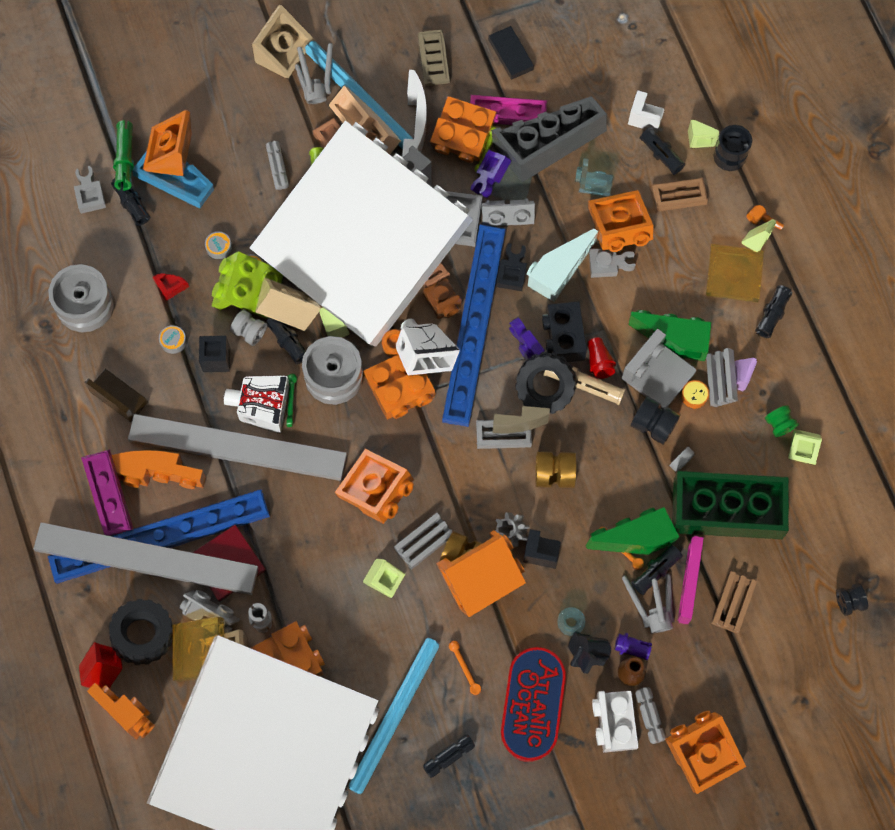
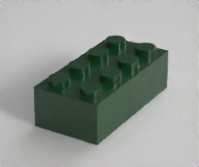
(731, 505)

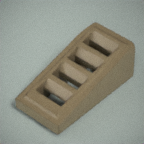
(429, 42)

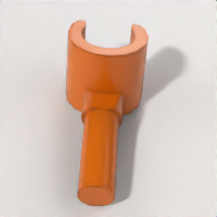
(757, 213)

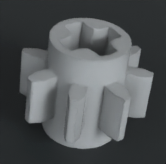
(519, 528)

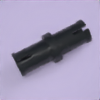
(673, 163)
(131, 201)
(773, 311)
(287, 339)
(669, 556)

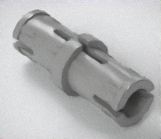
(260, 617)

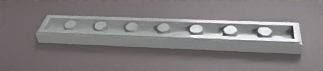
(237, 447)
(146, 558)

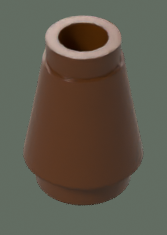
(631, 677)

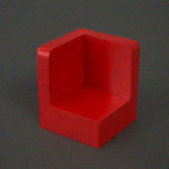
(99, 666)

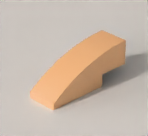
(352, 109)

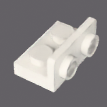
(616, 721)

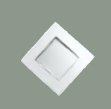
(645, 115)

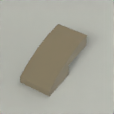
(530, 419)

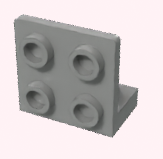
(658, 371)

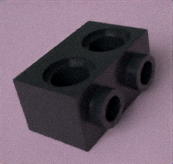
(570, 332)

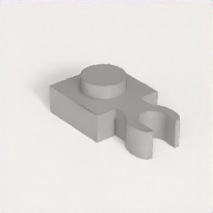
(89, 193)
(607, 262)

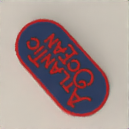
(533, 704)

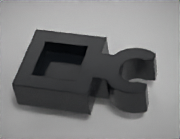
(512, 271)

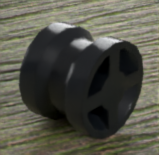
(852, 599)

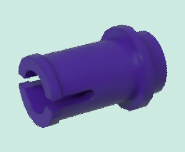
(632, 646)

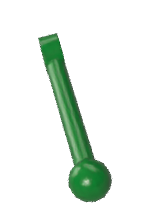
(292, 380)

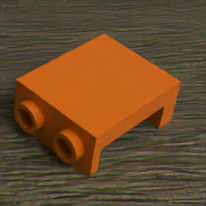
(483, 574)

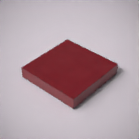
(232, 547)

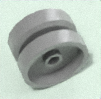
(81, 298)
(332, 370)

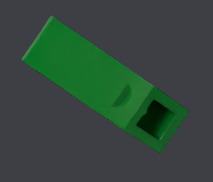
(684, 337)
(640, 536)

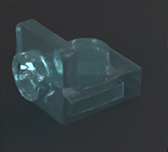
(593, 182)

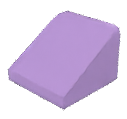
(744, 370)

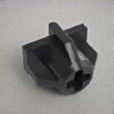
(588, 651)

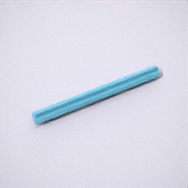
(342, 78)
(393, 716)

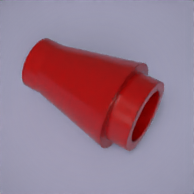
(600, 359)

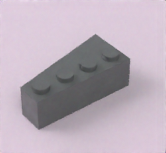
(550, 136)

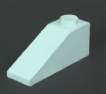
(559, 265)

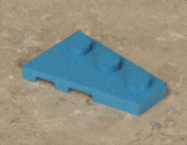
(191, 187)

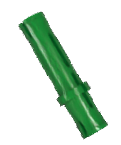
(123, 163)

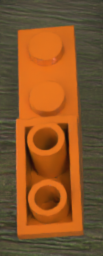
(138, 466)

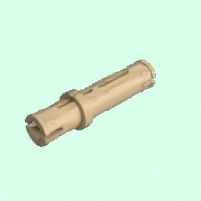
(594, 386)

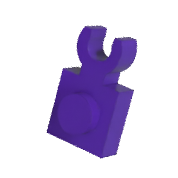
(490, 171)
(528, 343)

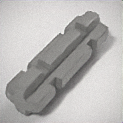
(277, 165)
(650, 715)

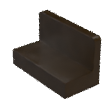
(117, 394)

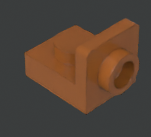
(442, 299)

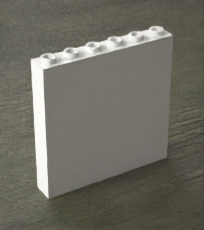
(361, 232)
(262, 745)

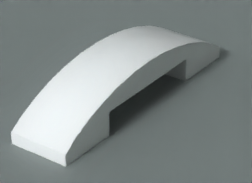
(416, 97)

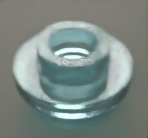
(571, 613)

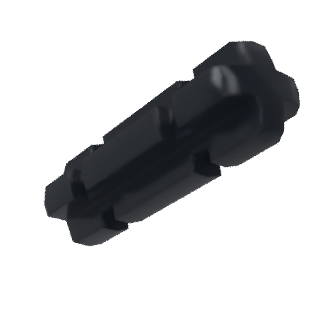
(448, 756)

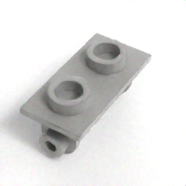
(501, 214)
(199, 605)

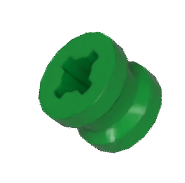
(781, 421)

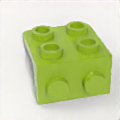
(241, 282)

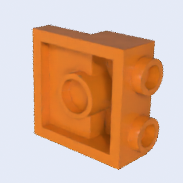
(463, 130)
(621, 221)
(396, 389)
(375, 486)
(292, 647)
(126, 712)
(705, 751)

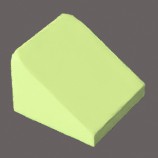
(701, 135)
(758, 236)
(333, 325)
(804, 446)
(384, 577)

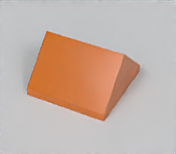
(169, 145)

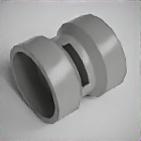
(248, 327)

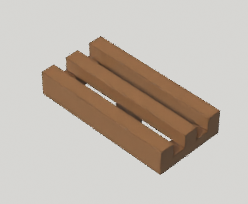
(682, 203)
(742, 580)

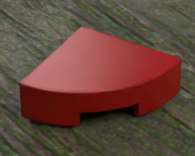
(170, 284)

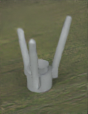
(313, 89)
(660, 617)

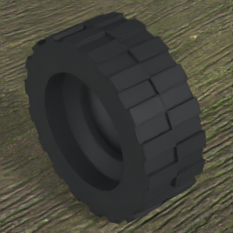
(549, 362)
(136, 611)

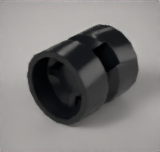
(732, 147)
(655, 420)

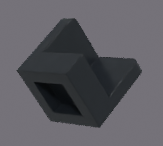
(214, 353)
(541, 550)

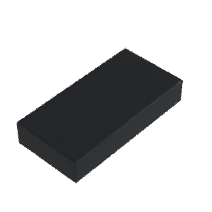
(511, 52)

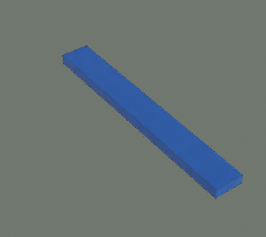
(474, 326)
(175, 531)

